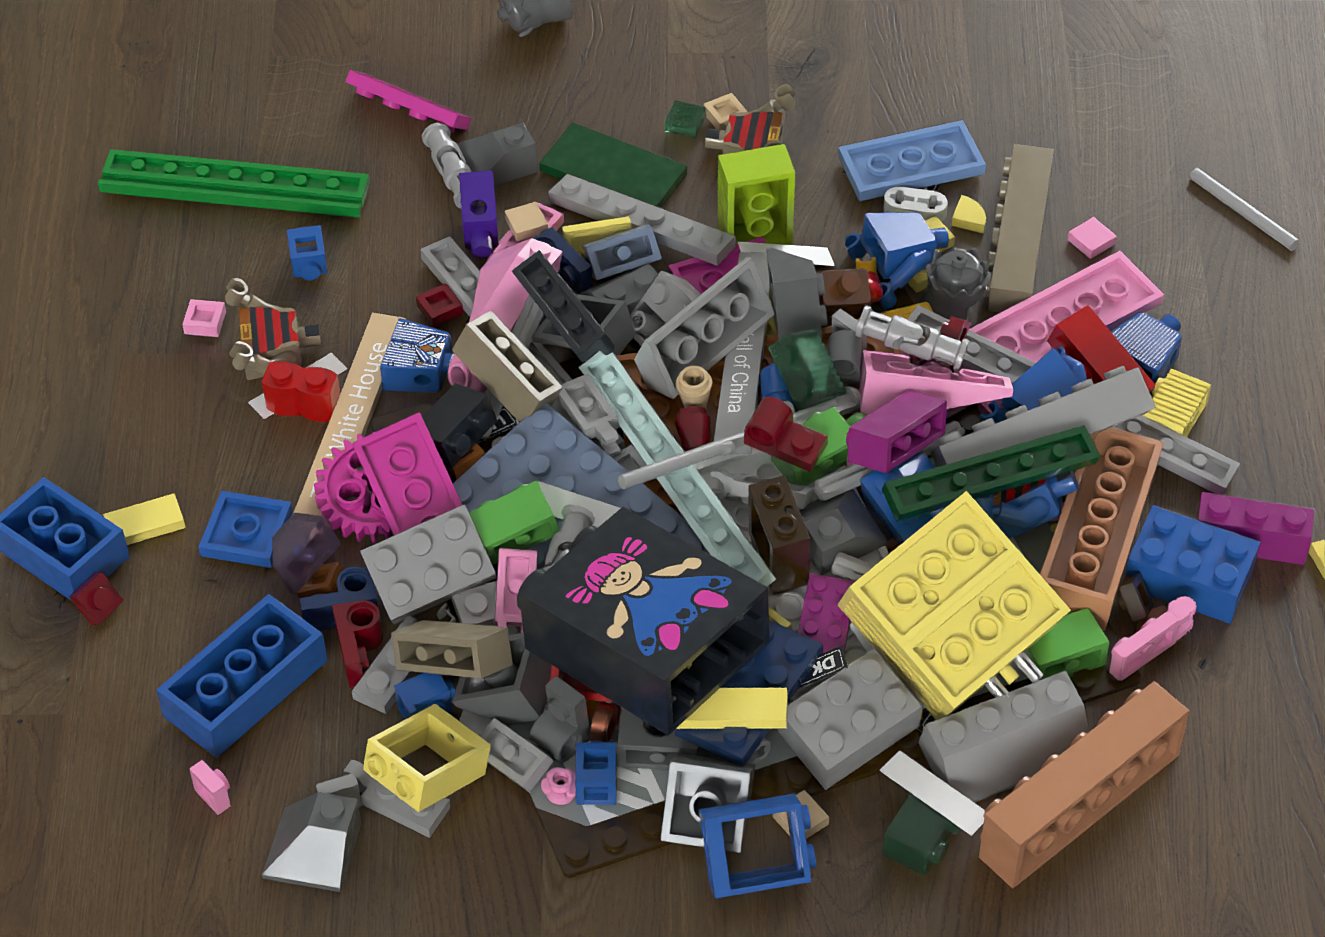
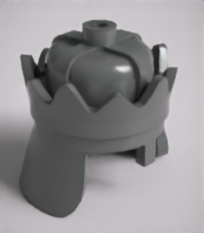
(531, 14)
(955, 282)

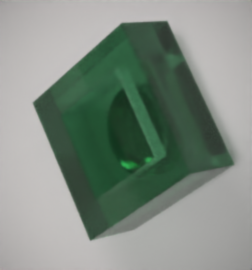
(685, 119)

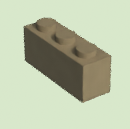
(506, 366)
(452, 649)

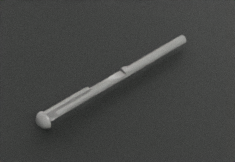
(844, 404)

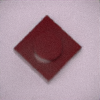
(439, 305)
(96, 598)

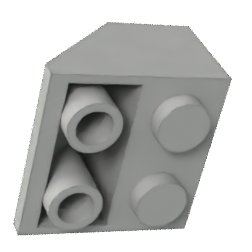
(660, 304)

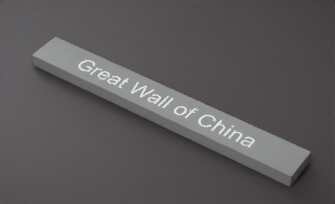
(742, 371)

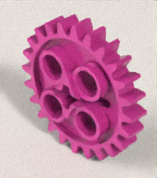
(341, 481)

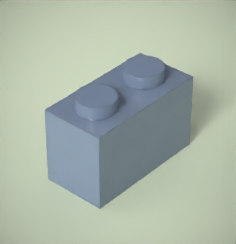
(622, 251)

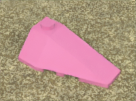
(500, 289)
(890, 375)

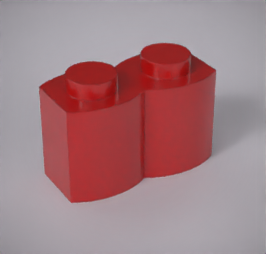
(300, 391)

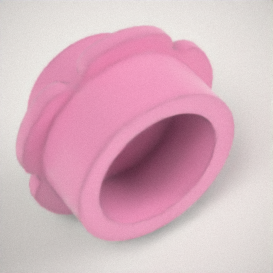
(557, 793)

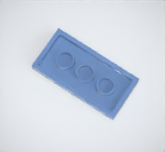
(911, 160)

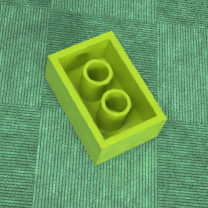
(757, 195)

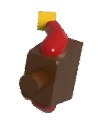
(851, 288)

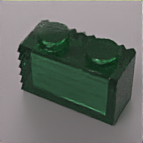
(806, 369)

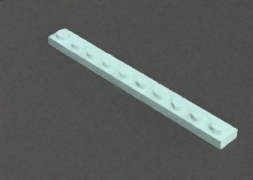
(684, 486)

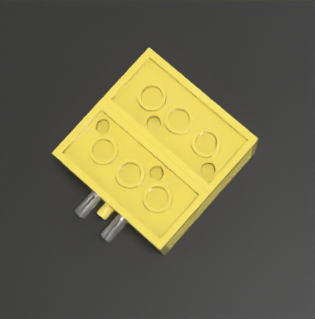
(954, 608)

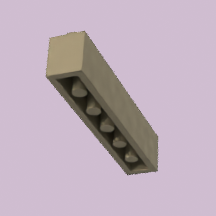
(1020, 227)

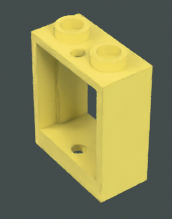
(429, 727)

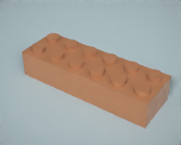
(1101, 522)
(1082, 783)

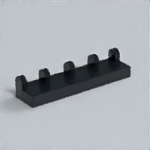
(562, 307)

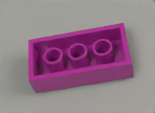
(821, 615)

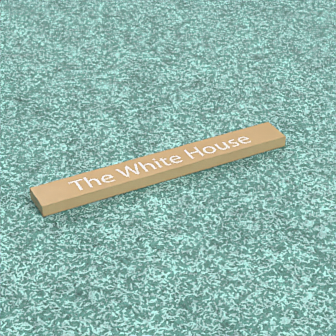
(355, 402)

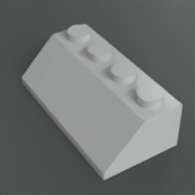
(705, 328)
(1005, 737)

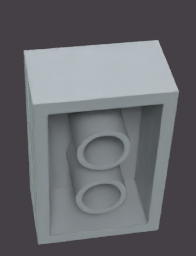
(428, 564)
(850, 719)

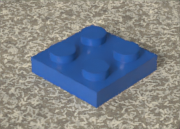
(244, 528)

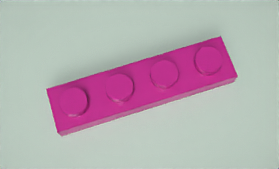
(397, 97)

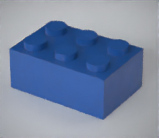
(60, 538)
(1193, 561)

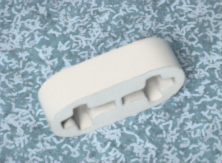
(916, 201)

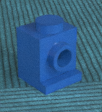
(310, 260)
(422, 693)
(596, 773)

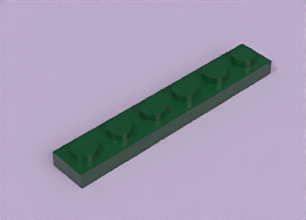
(990, 472)

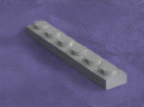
(669, 228)

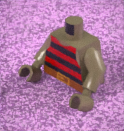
(754, 128)
(266, 332)

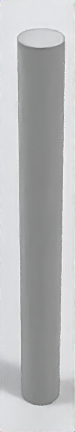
(1244, 209)

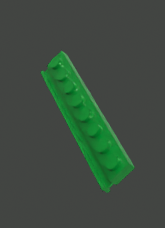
(234, 183)

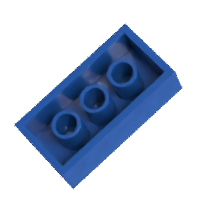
(242, 675)

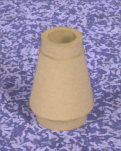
(694, 386)

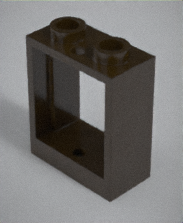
(778, 535)

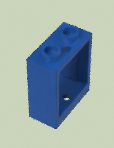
(803, 854)

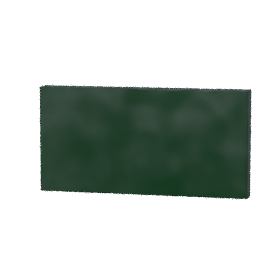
(613, 165)

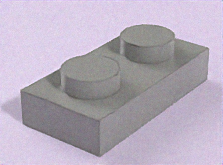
(515, 755)

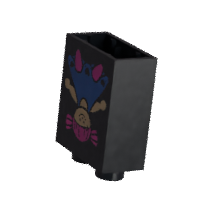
(644, 618)

